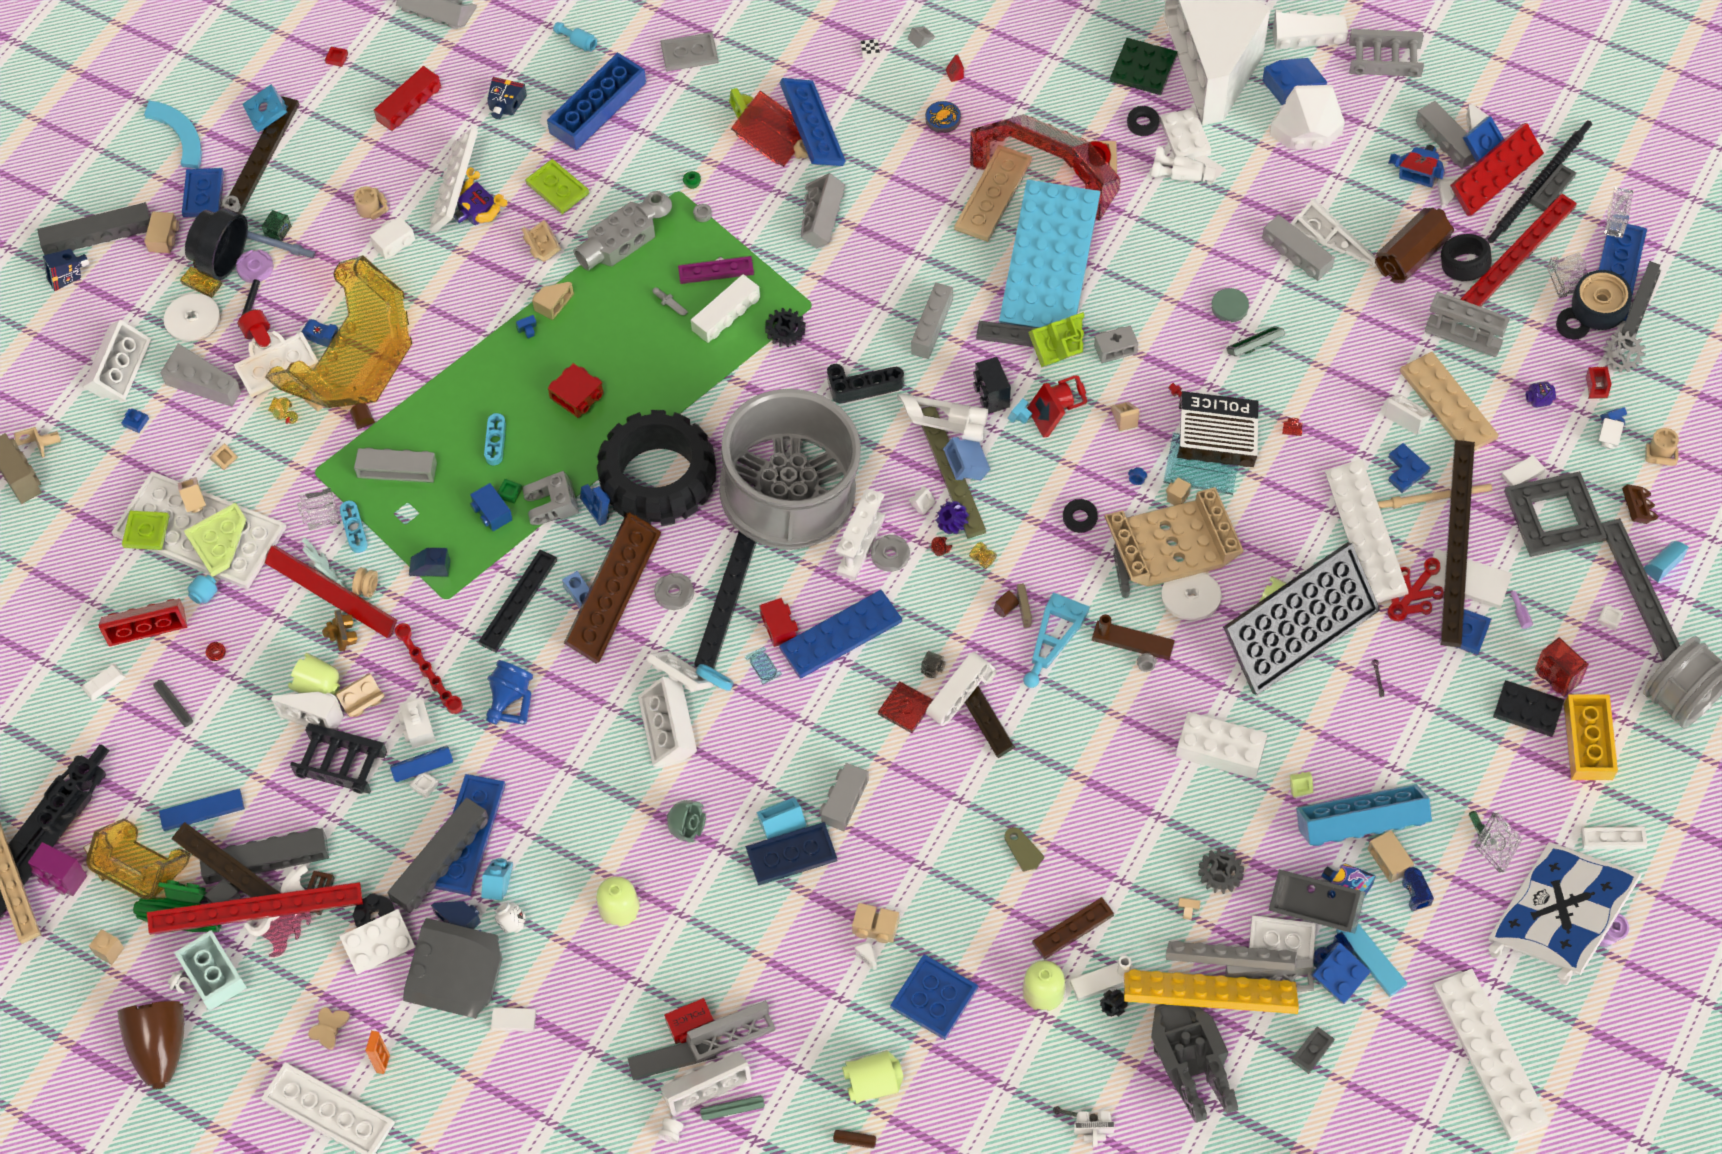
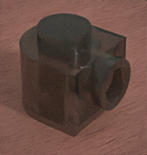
(932, 664)

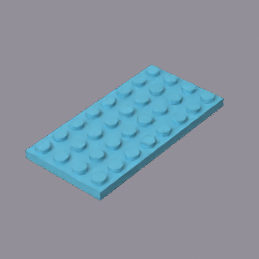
(1049, 254)

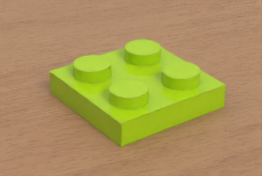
(145, 530)

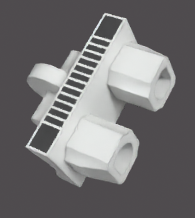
(1095, 1130)

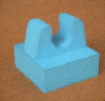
(1020, 412)

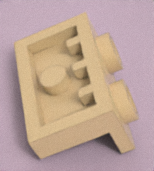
(359, 695)

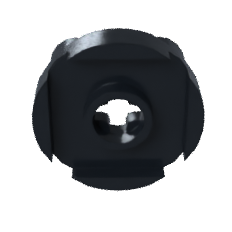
(371, 904)

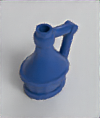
(508, 685)

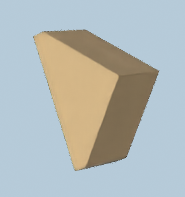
(1125, 415)

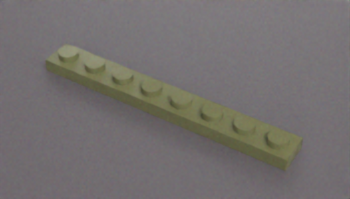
(957, 489)

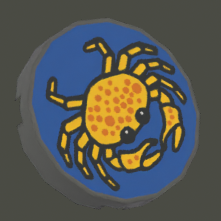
(943, 116)

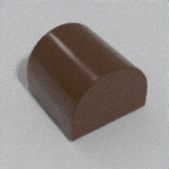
(361, 415)
(1006, 604)

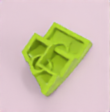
(1058, 340)

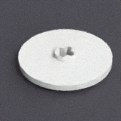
(190, 305)
(1196, 607)

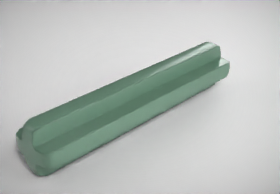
(732, 1107)

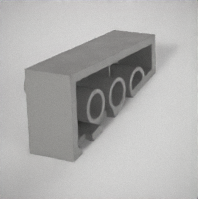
(197, 376)

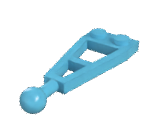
(1067, 610)

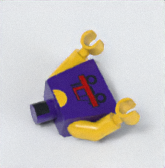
(476, 203)

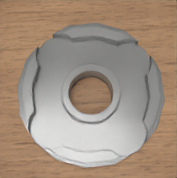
(886, 562)
(674, 601)

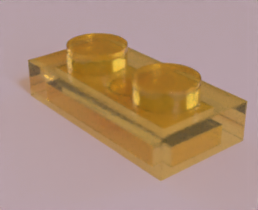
(200, 282)

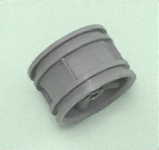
(1687, 682)

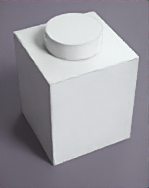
(1610, 433)

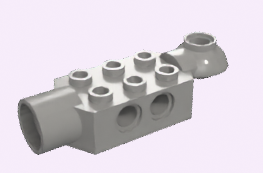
(622, 231)

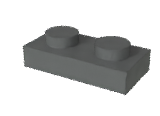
(1313, 1050)

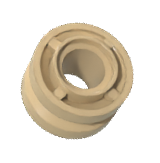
(365, 582)

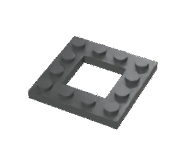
(1571, 485)

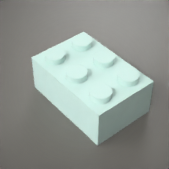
(210, 970)

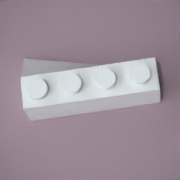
(1308, 30)

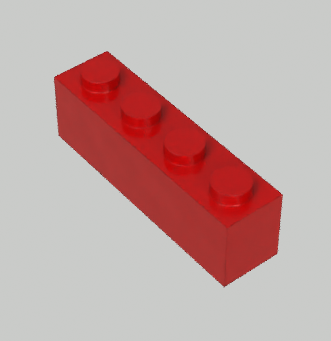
(407, 98)

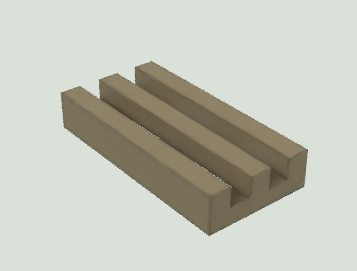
(1024, 605)

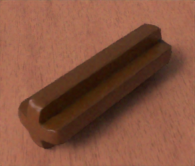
(855, 1139)

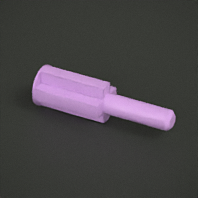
(1521, 612)

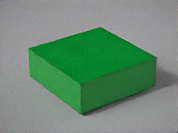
(509, 490)

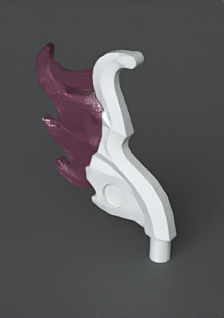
(280, 928)

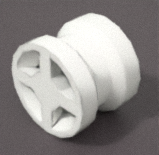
(670, 1130)

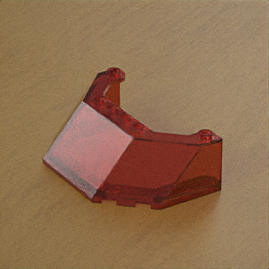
(1074, 150)

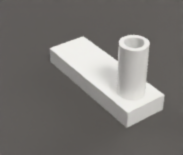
(1101, 979)

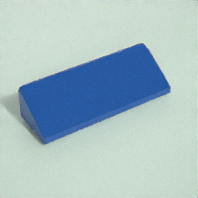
(421, 763)

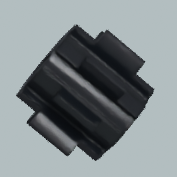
(1113, 1003)

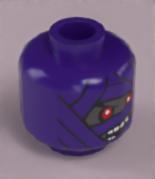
(1541, 394)

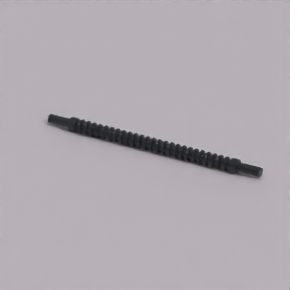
(1526, 197)

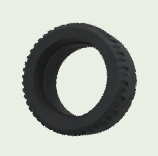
(1469, 269)

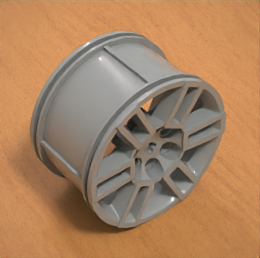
(787, 518)

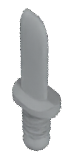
(669, 301)

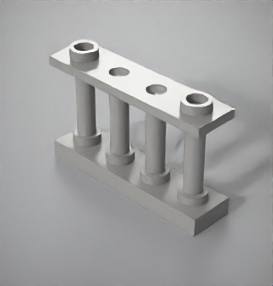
(1388, 39)

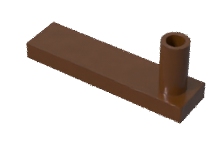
(1132, 639)

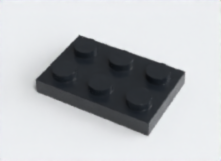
(1528, 708)

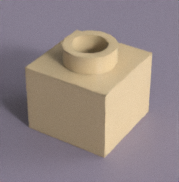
(1178, 491)

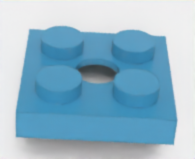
(275, 108)

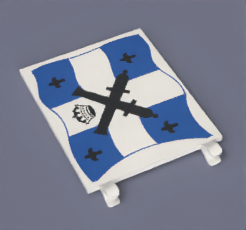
(1563, 909)

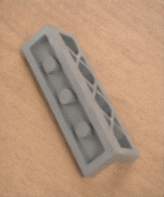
(1302, 967)
(726, 1025)

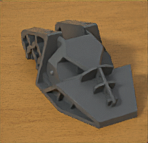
(1188, 1046)

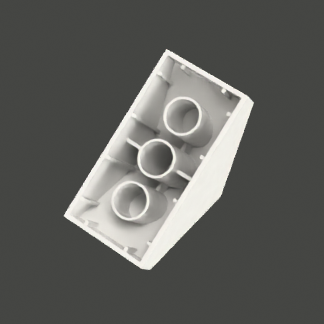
(1217, 49)

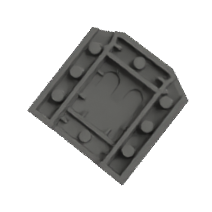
(453, 968)

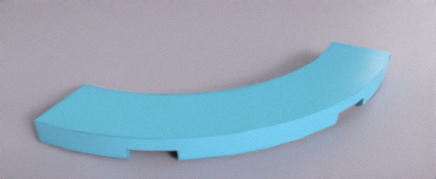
(182, 127)

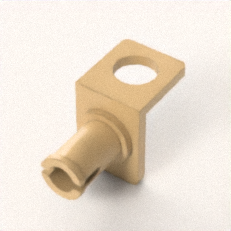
(41, 441)

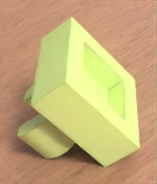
(1301, 784)

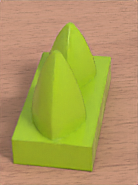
(739, 101)

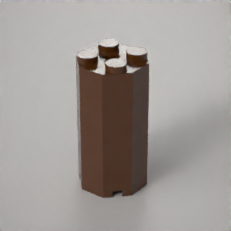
(1414, 244)

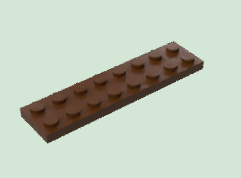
(612, 588)

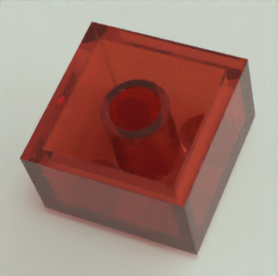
(1561, 667)

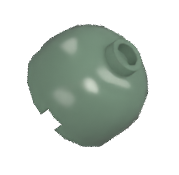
(686, 820)

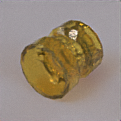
(983, 555)

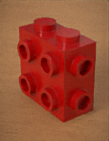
(575, 390)

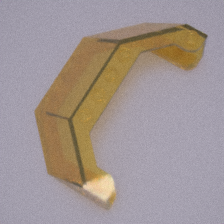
(364, 348)

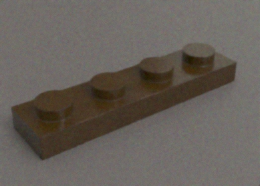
(989, 723)

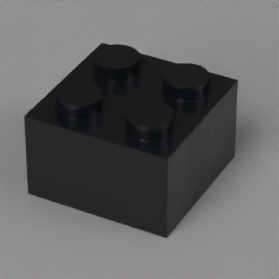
(992, 385)

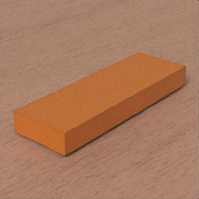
(377, 1052)

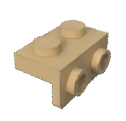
(541, 241)

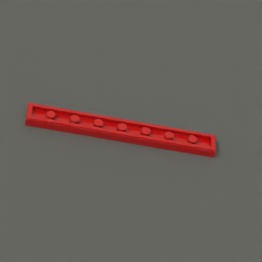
(331, 591)

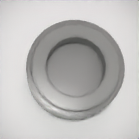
(702, 213)

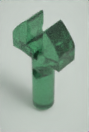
(1476, 822)

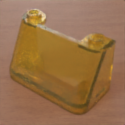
(129, 864)

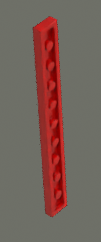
(1519, 251)
(254, 908)

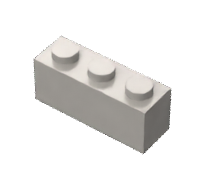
(844, 796)

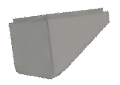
(920, 36)

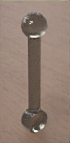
(1375, 663)
(1057, 1110)

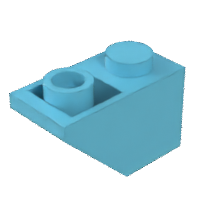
(496, 879)

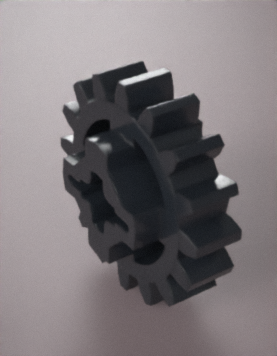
(785, 327)

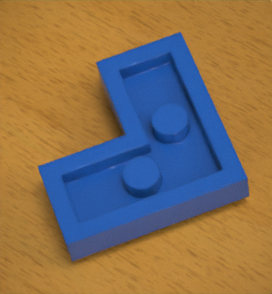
(1411, 468)
(596, 503)

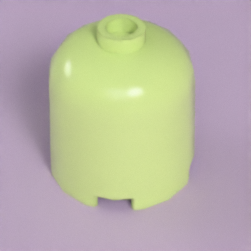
(314, 676)
(617, 901)
(1044, 985)

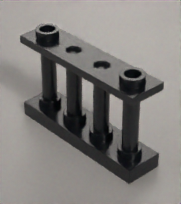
(336, 740)

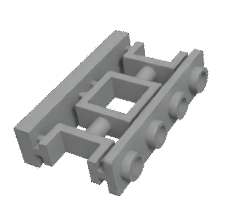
(1453, 310)

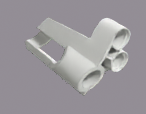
(962, 418)

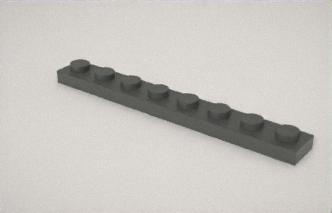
(1641, 588)

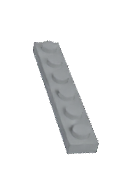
(1231, 955)

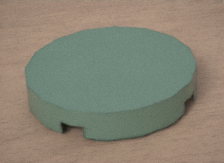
(1230, 305)

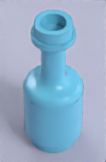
(577, 37)

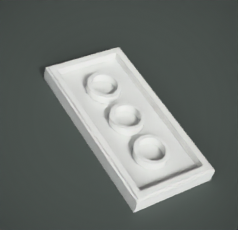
(1483, 582)

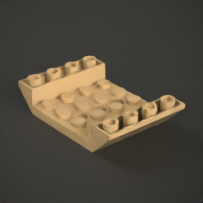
(1198, 527)

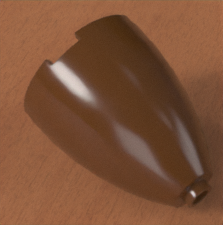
(153, 1039)

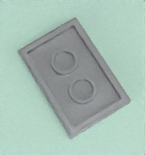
(689, 51)

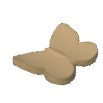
(328, 1027)

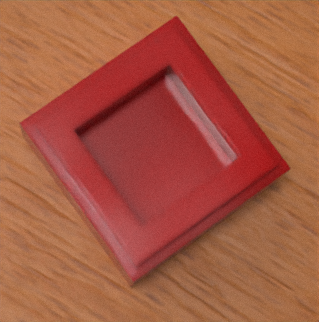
(336, 56)

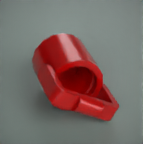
(1065, 395)

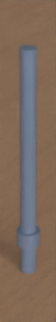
(295, 249)

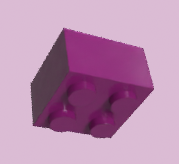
(57, 869)

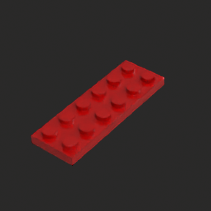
(1497, 169)

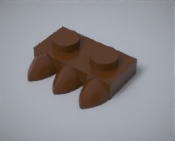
(1638, 504)

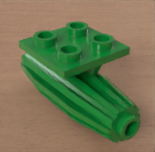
(177, 896)

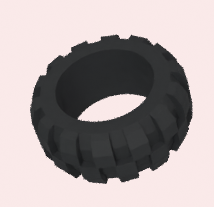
(650, 433)

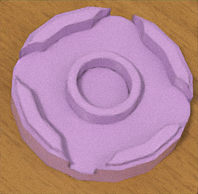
(254, 265)

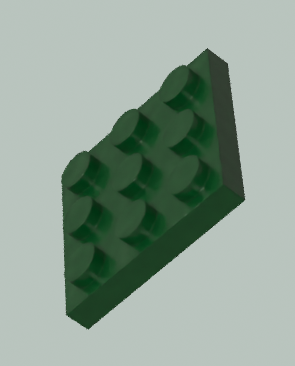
(1143, 66)

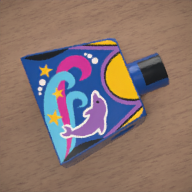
(1349, 877)

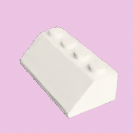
(117, 362)
(667, 722)
(706, 1083)

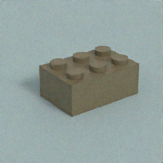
(17, 470)

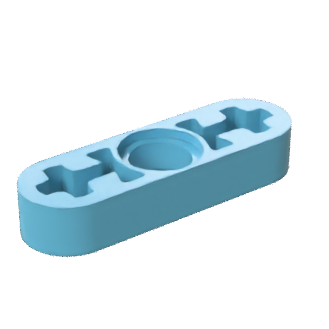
(498, 446)
(347, 521)

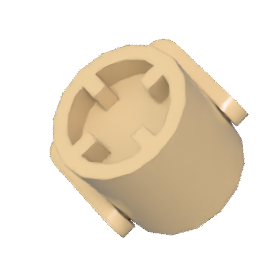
(367, 202)
(1663, 447)

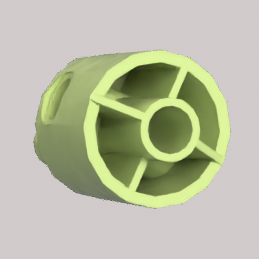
(873, 1076)

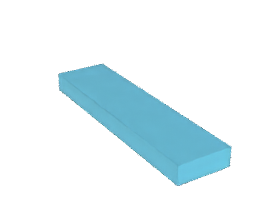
(1375, 961)

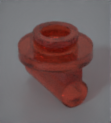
(1292, 427)

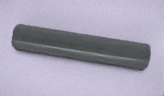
(173, 703)

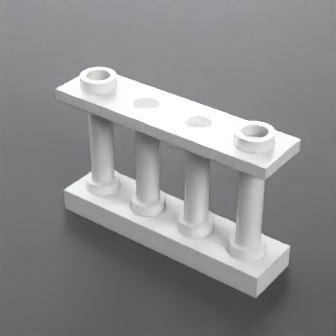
(860, 534)

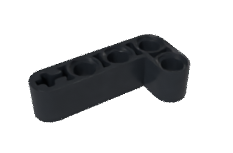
(889, 381)

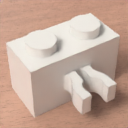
(417, 723)

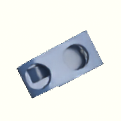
(576, 588)

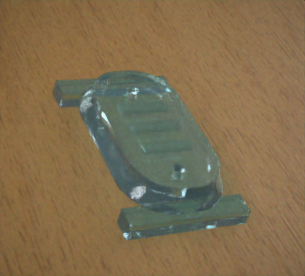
(763, 665)

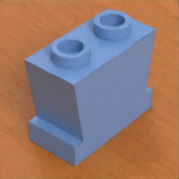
(966, 459)

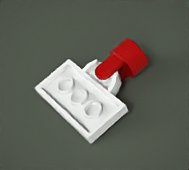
(268, 351)

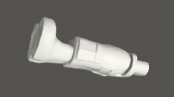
(1182, 168)

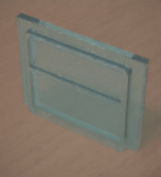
(1199, 473)

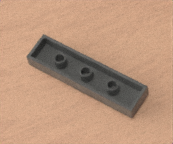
(1641, 300)

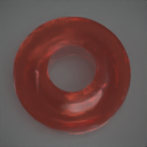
(215, 646)

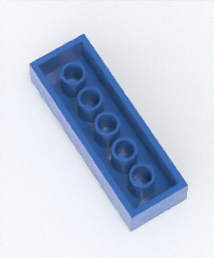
(596, 101)

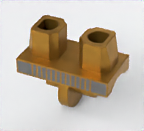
(337, 630)

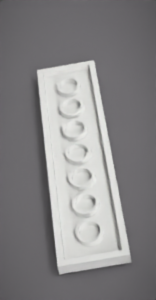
(1366, 529)
(1491, 1054)

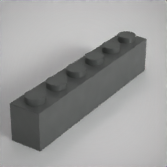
(95, 229)
(275, 853)
(438, 855)

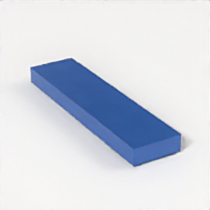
(201, 809)

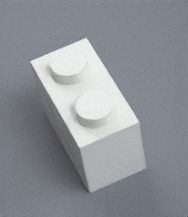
(392, 237)

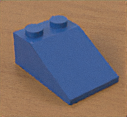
(1286, 74)

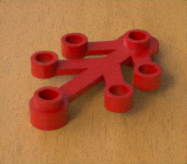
(1415, 593)

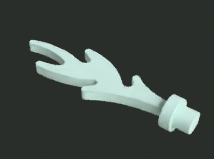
(320, 562)

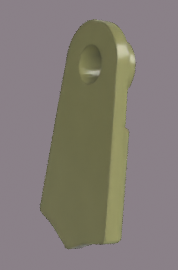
(1023, 850)

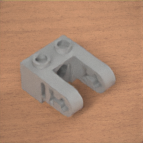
(562, 496)

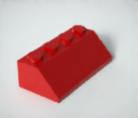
(143, 622)

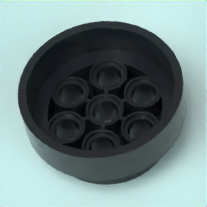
(216, 242)

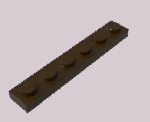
(222, 862)

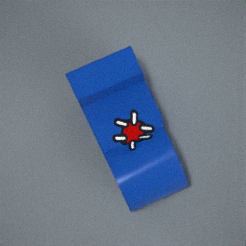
(319, 332)

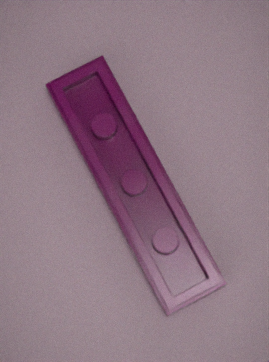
(715, 270)

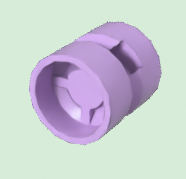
(1616, 932)

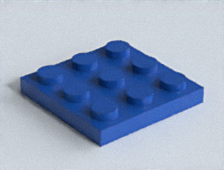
(934, 996)

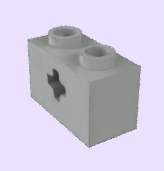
(1116, 344)

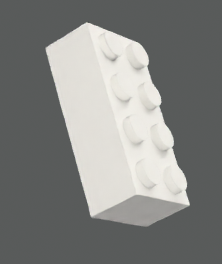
(1221, 745)

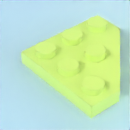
(217, 538)

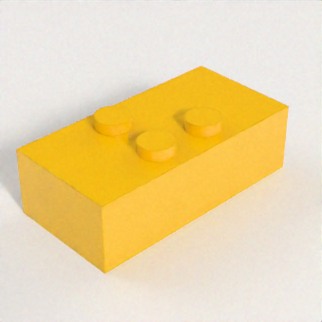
(1590, 737)

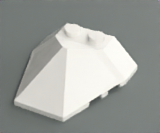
(1309, 118)

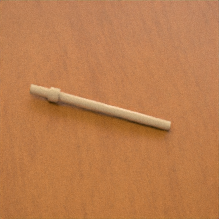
(1397, 502)

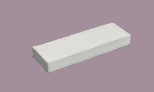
(1613, 838)

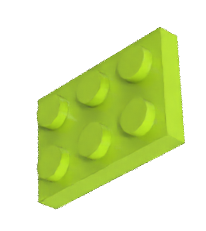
(557, 186)

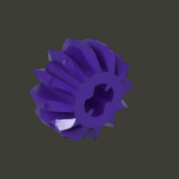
(952, 517)

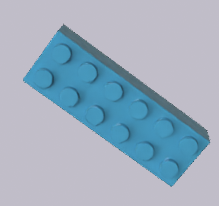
(1364, 815)

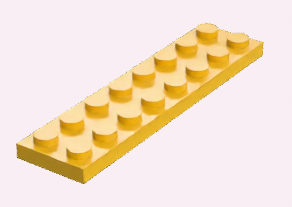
(1210, 991)

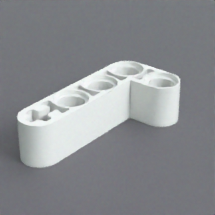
(960, 687)

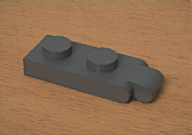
(1122, 574)

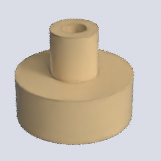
(800, 150)

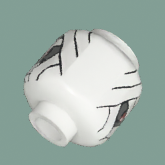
(510, 917)

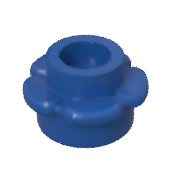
(1137, 476)

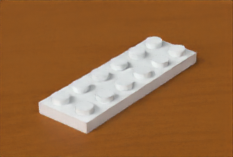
(453, 180)
(327, 1110)

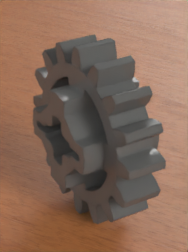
(1219, 879)

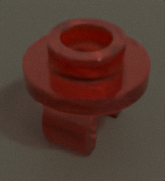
(939, 546)

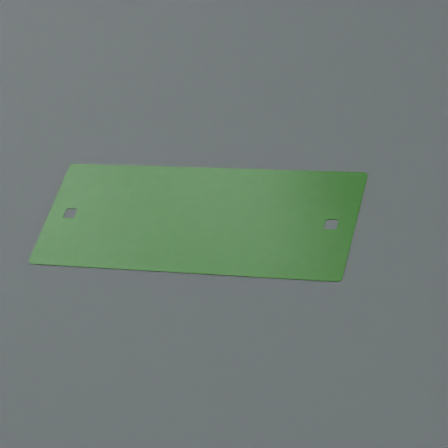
(610, 329)

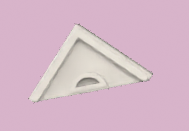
(1445, 191)

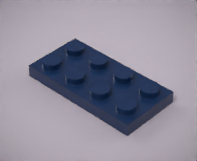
(791, 853)

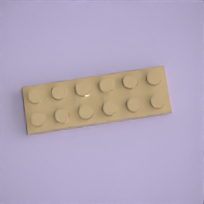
(993, 193)
(1448, 401)

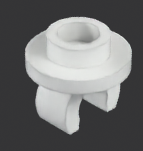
(175, 980)

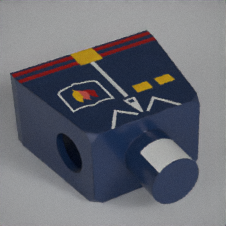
(505, 97)
(63, 268)

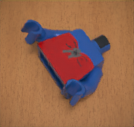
(1419, 165)

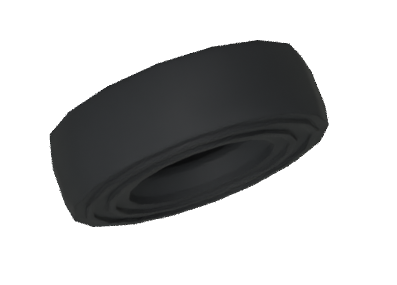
(1143, 111)
(1565, 330)
(1083, 526)

